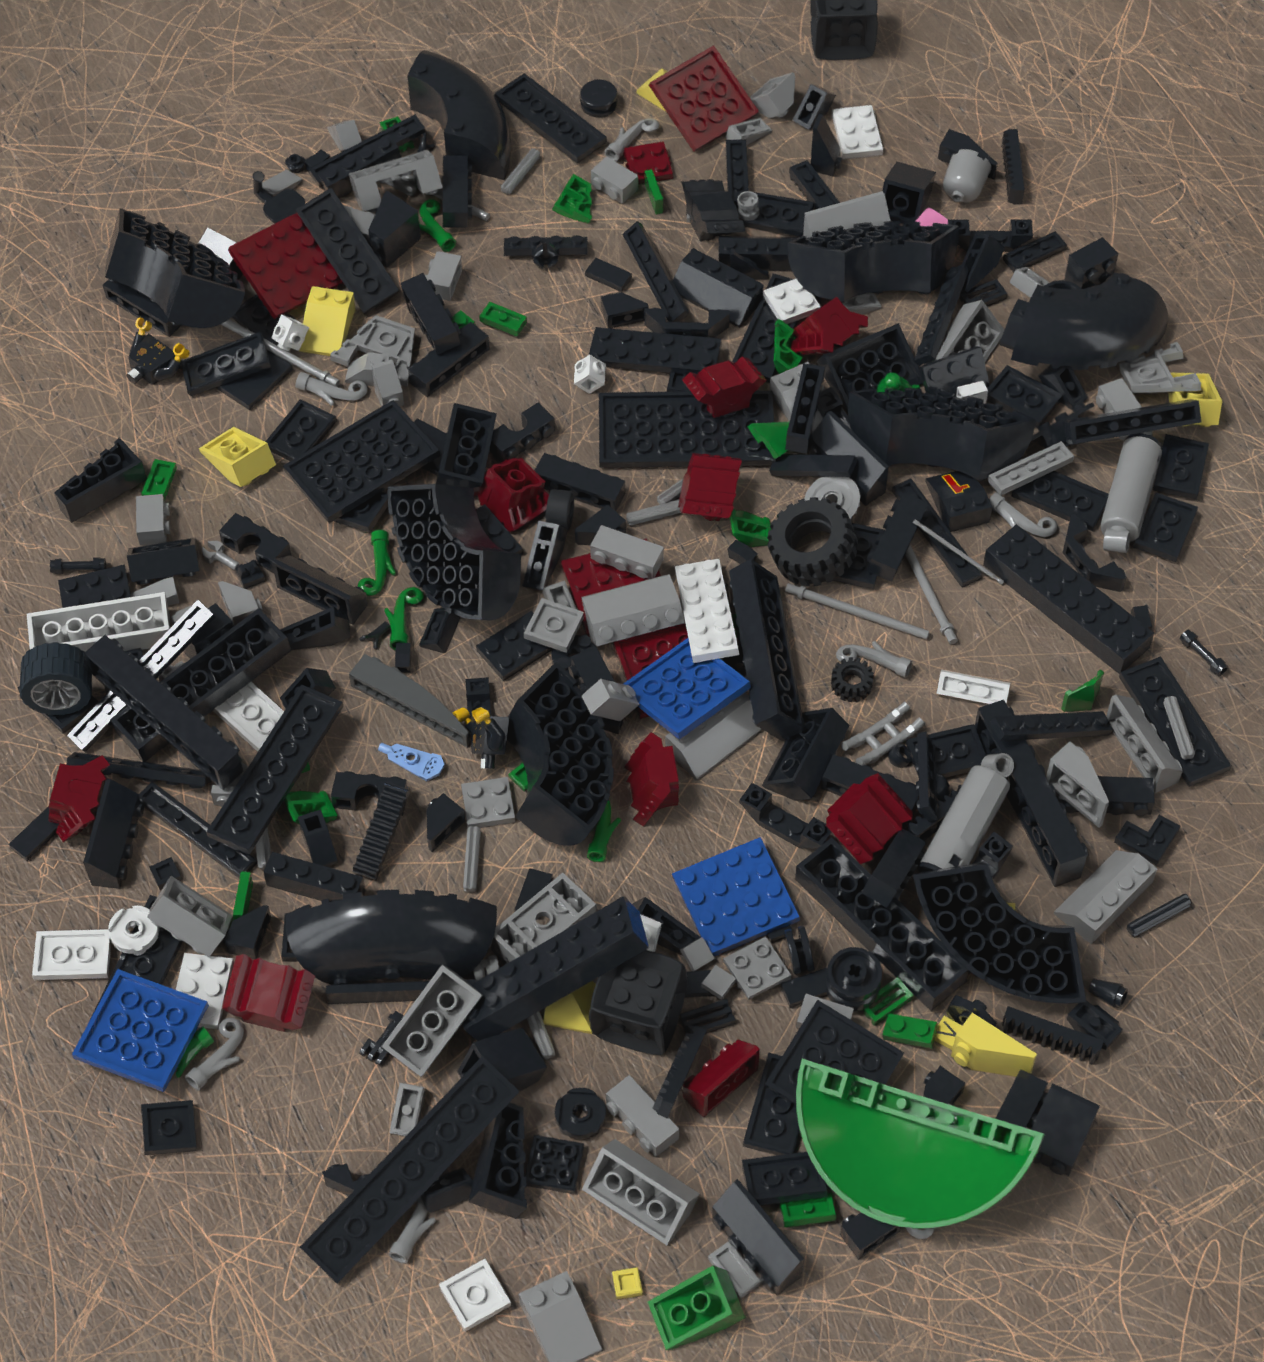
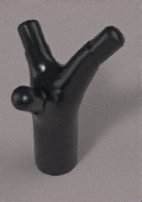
(423, 144)
(376, 634)

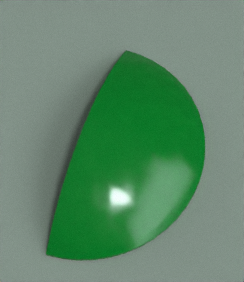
(905, 1153)

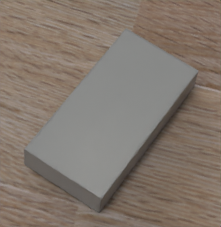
(740, 1274)

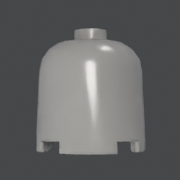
(966, 176)

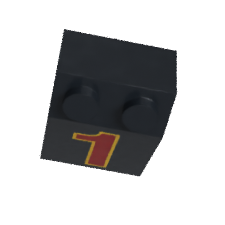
(959, 500)

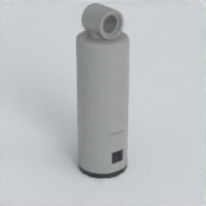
(1130, 491)
(969, 814)

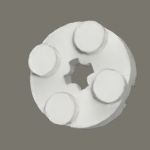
(137, 942)

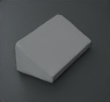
(1027, 280)

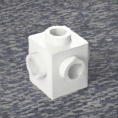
(289, 333)
(589, 374)

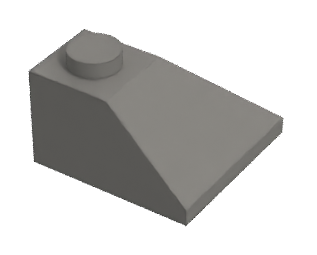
(775, 96)

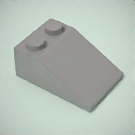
(784, 392)
(1078, 783)
(559, 1320)

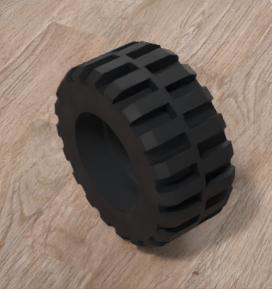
(802, 520)

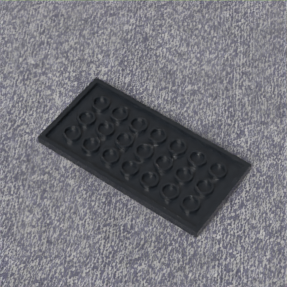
(671, 426)

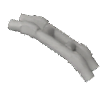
(886, 724)

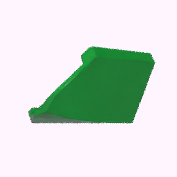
(750, 528)
(1084, 696)
(305, 802)

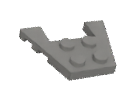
(381, 337)
(1152, 374)

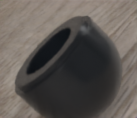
(897, 759)

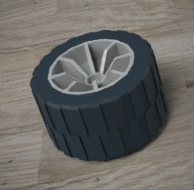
(55, 679)

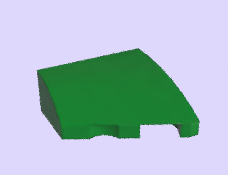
(575, 200)
(783, 355)
(773, 436)

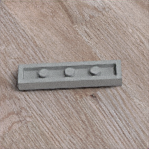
(1030, 468)

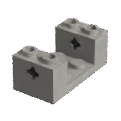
(420, 163)
(559, 901)

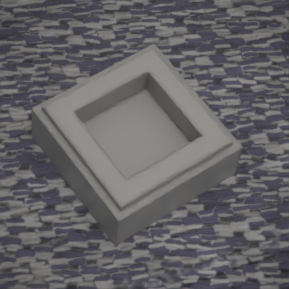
(697, 954)
(718, 982)

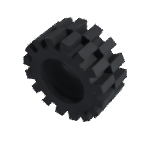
(852, 668)

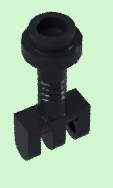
(376, 1047)

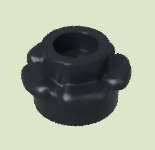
(295, 163)

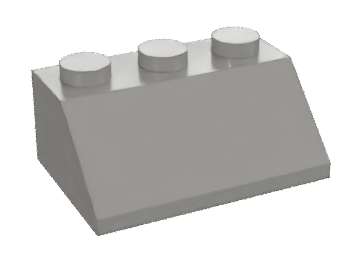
(189, 917)

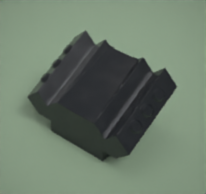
(711, 209)

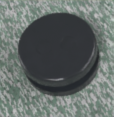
(598, 98)
(799, 951)

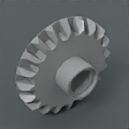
(837, 489)

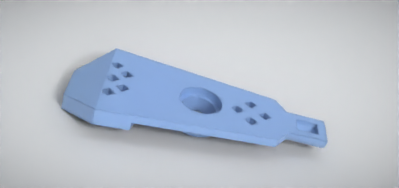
(419, 765)

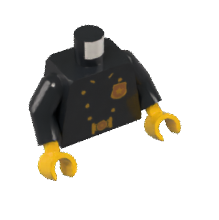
(152, 358)
(487, 734)

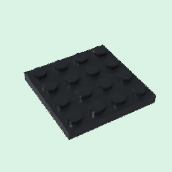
(836, 1043)

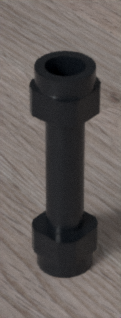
(58, 566)
(1218, 666)

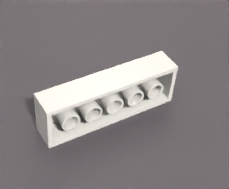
(131, 621)

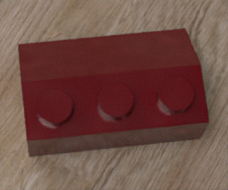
(721, 1076)

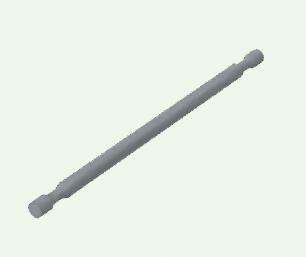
(963, 555)

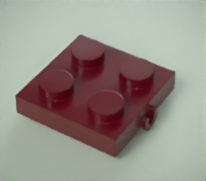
(649, 157)

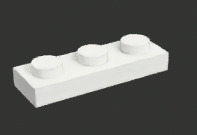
(972, 687)

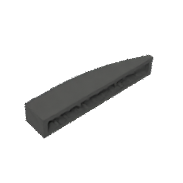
(406, 696)

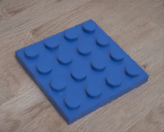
(684, 692)
(735, 897)
(140, 1030)

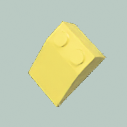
(328, 319)
(1208, 397)
(239, 456)
(990, 1050)

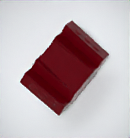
(827, 329)
(725, 385)
(710, 486)
(513, 493)
(653, 778)
(75, 796)
(867, 817)
(268, 993)

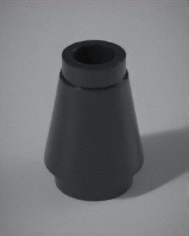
(1110, 992)

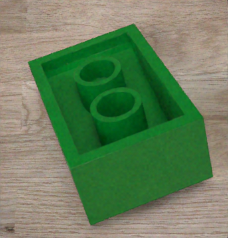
(696, 1308)

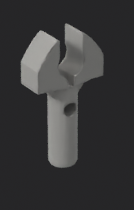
(209, 557)

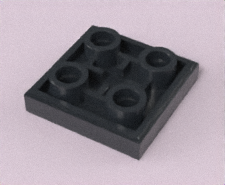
(554, 1164)

